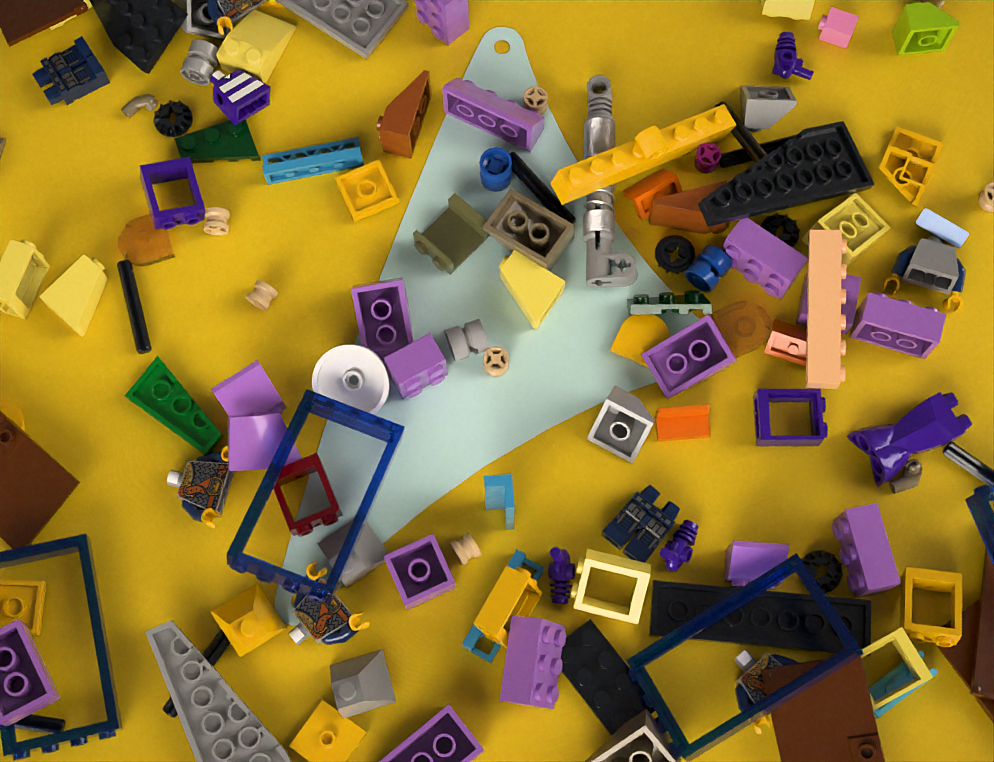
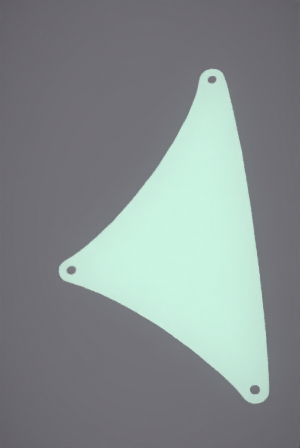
(470, 414)

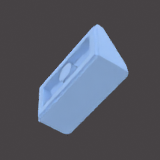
(942, 228)

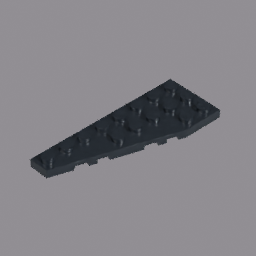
(140, 27)
(804, 170)

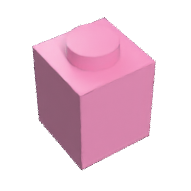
(837, 27)

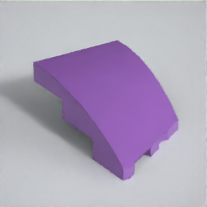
(255, 441)

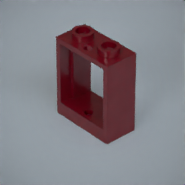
(298, 470)

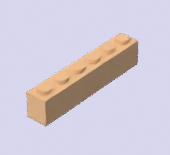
(824, 309)

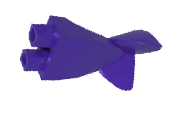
(919, 431)

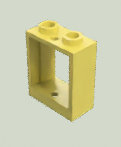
(21, 277)
(614, 564)
(910, 657)

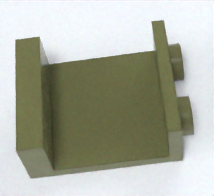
(452, 235)

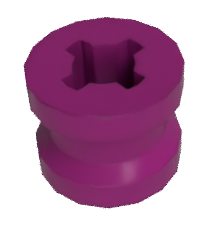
(709, 152)

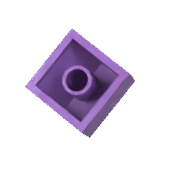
(750, 560)

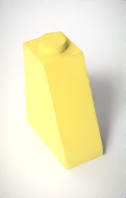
(530, 286)
(77, 293)

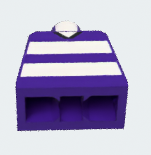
(239, 94)

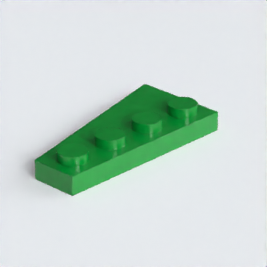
(171, 405)

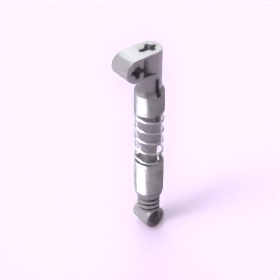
(599, 219)

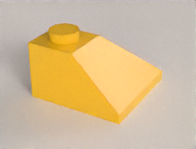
(248, 620)

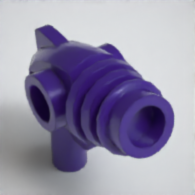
(786, 58)
(679, 548)
(561, 572)

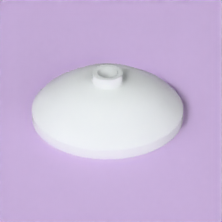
(334, 373)

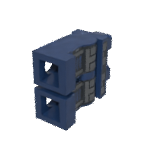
(72, 73)
(647, 519)

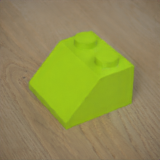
(923, 29)

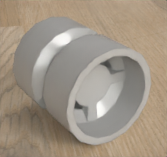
(200, 62)
(467, 340)

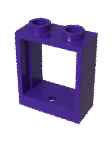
(166, 172)
(762, 416)

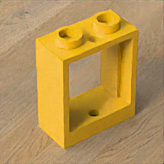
(933, 581)
(512, 595)

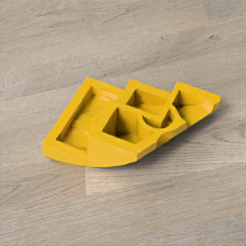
(910, 163)

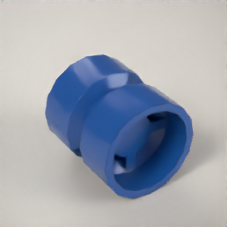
(495, 169)
(708, 268)

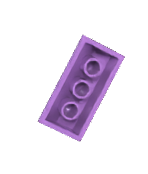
(492, 113)

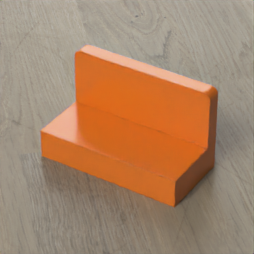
(652, 187)
(787, 342)
(682, 422)

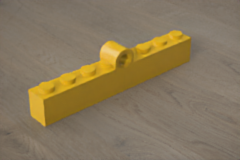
(647, 151)

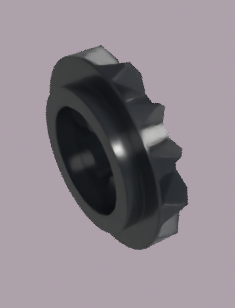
(182, 121)
(789, 225)
(669, 244)
(833, 569)

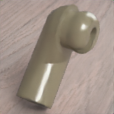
(138, 102)
(910, 477)

